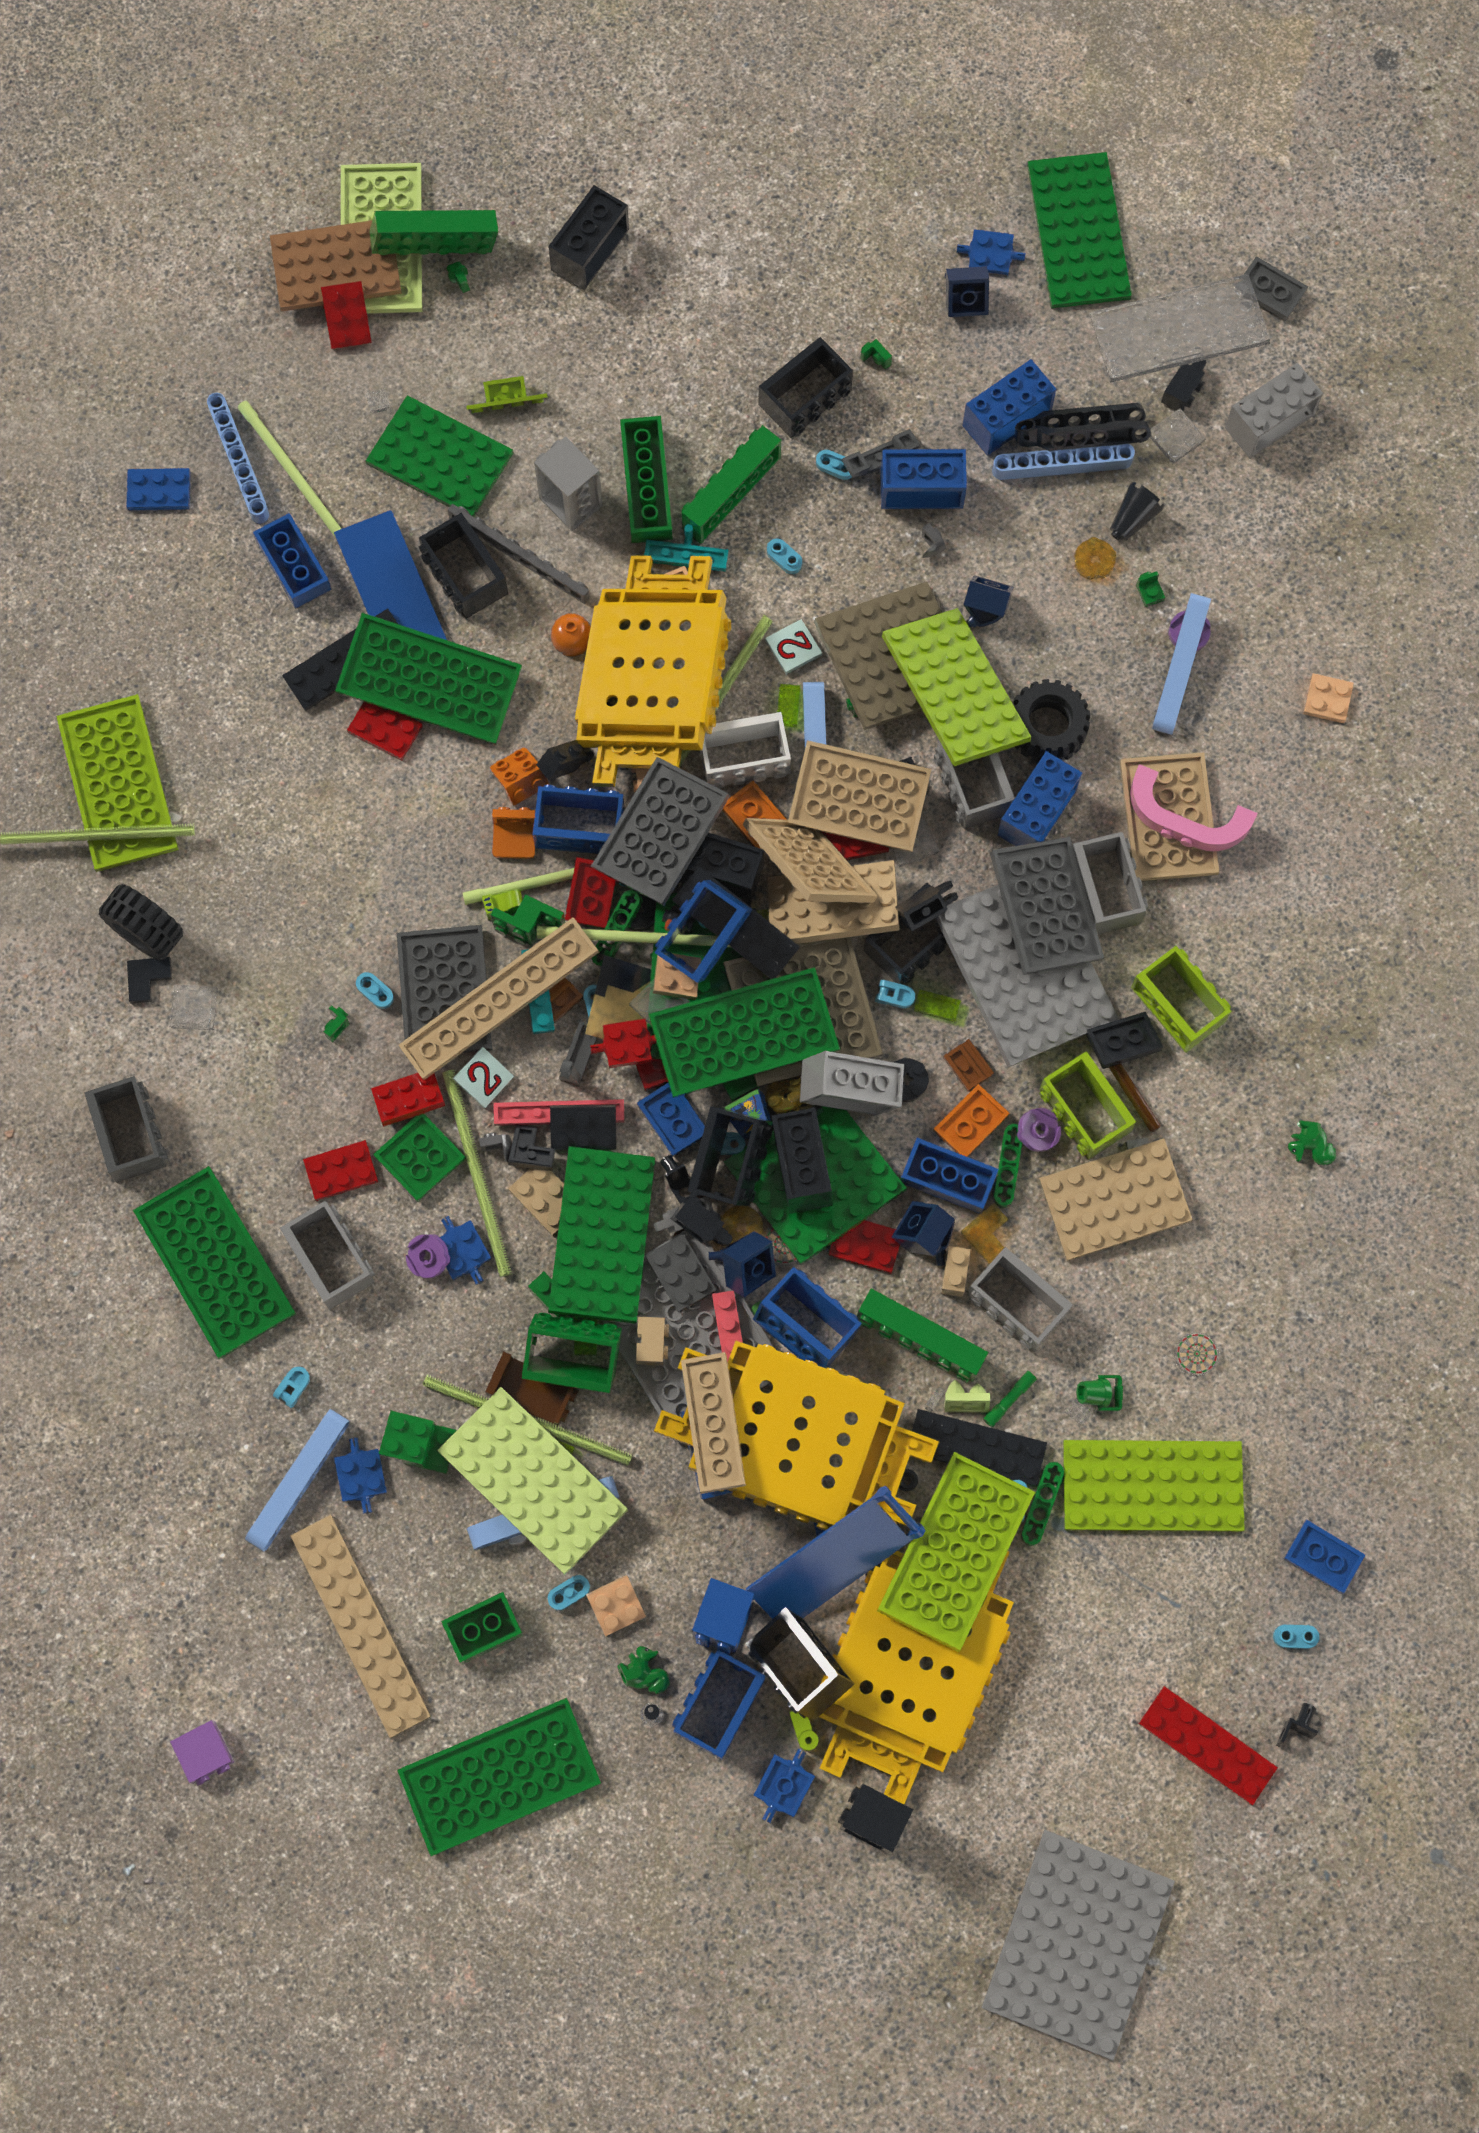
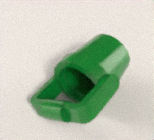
(1099, 1392)

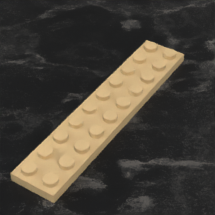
(498, 998)
(360, 1626)

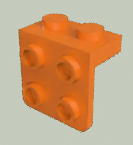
(519, 775)
(513, 833)

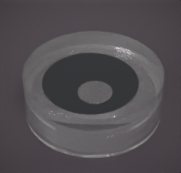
(651, 1714)

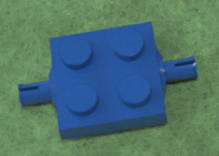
(991, 250)
(465, 1250)
(360, 1475)
(784, 1785)

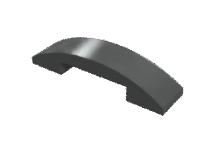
(870, 461)

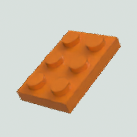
(750, 803)
(971, 1121)

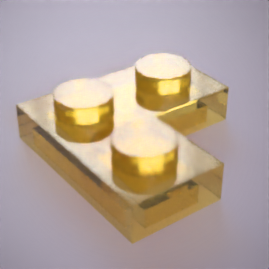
(981, 1230)

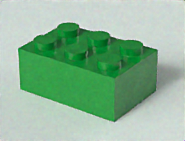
(482, 1628)

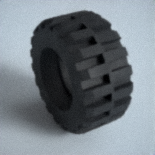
(1064, 700)
(141, 922)

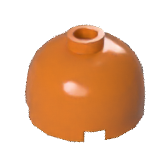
(570, 634)

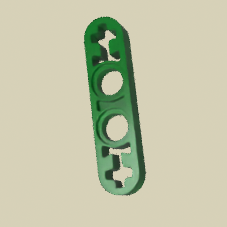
(613, 925)
(1006, 1165)
(1039, 1502)

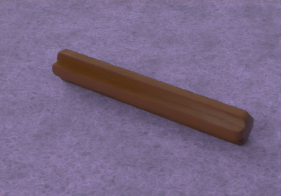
(1135, 1097)

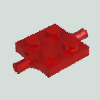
(626, 1043)

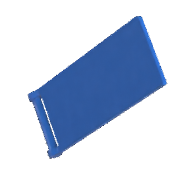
(387, 573)
(835, 1558)

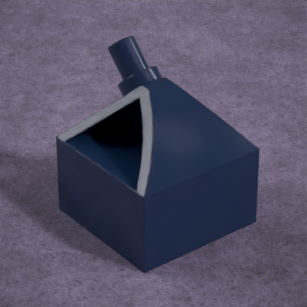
(967, 291)
(986, 601)
(925, 1230)
(747, 1263)

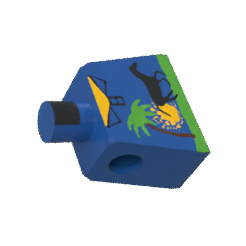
(751, 1104)

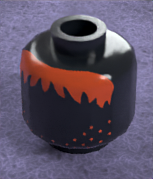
(674, 913)

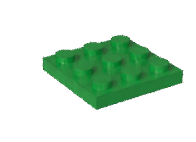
(419, 1156)

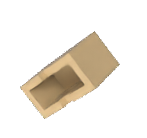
(955, 1271)
(652, 1333)

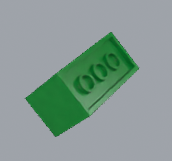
(567, 1372)

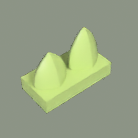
(958, 1401)

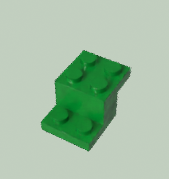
(526, 919)
(415, 1441)

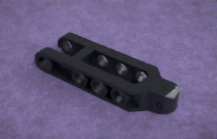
(1112, 421)

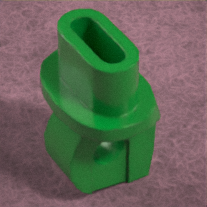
(457, 274)

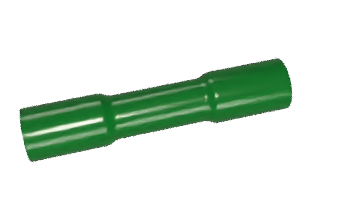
(1000, 1409)

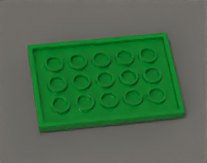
(439, 456)

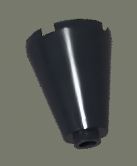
(1135, 511)

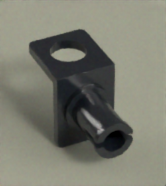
(676, 1177)
(1300, 1725)

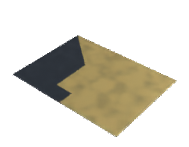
(616, 988)

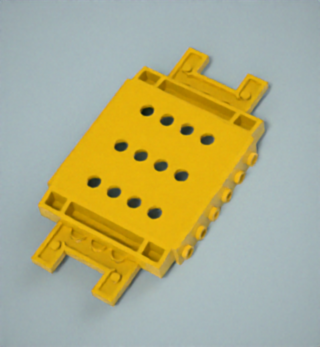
(641, 733)
(870, 1461)
(883, 1732)

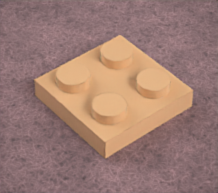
(1328, 698)
(673, 982)
(616, 1605)

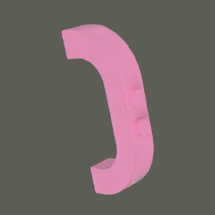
(1180, 828)

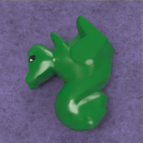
(1312, 1138)
(639, 1674)

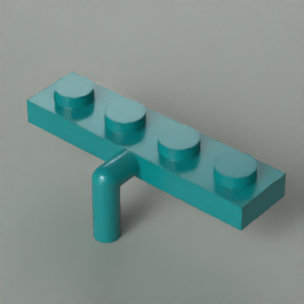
(679, 554)
(541, 1013)

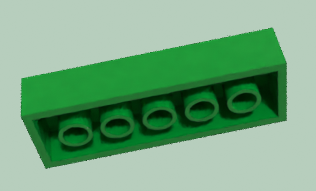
(433, 232)
(646, 479)
(731, 483)
(921, 1335)

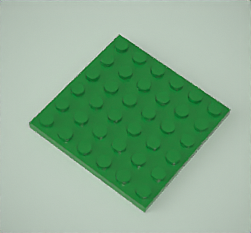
(858, 1181)

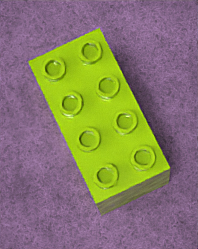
(1166, 1012)
(1102, 1091)

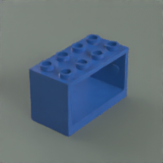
(997, 410)
(923, 479)
(572, 797)
(1040, 802)
(721, 942)
(792, 1334)
(722, 1616)
(740, 1714)

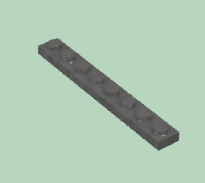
(525, 557)

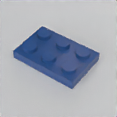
(158, 489)
(672, 1119)
(1324, 1556)

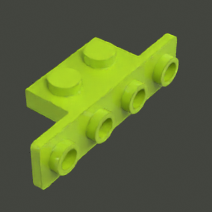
(505, 391)

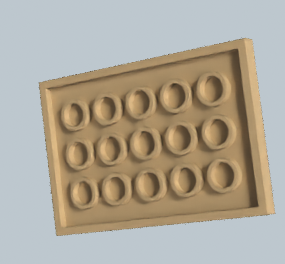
(1181, 790)
(859, 796)
(809, 862)
(822, 920)
(1115, 1199)

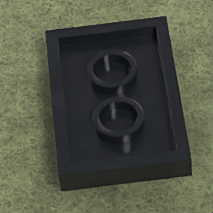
(1124, 1040)
(583, 1126)

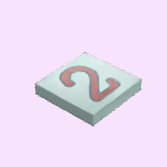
(793, 646)
(483, 1077)

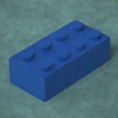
(292, 560)
(949, 1175)

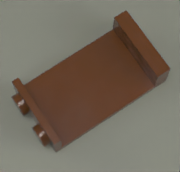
(536, 1397)

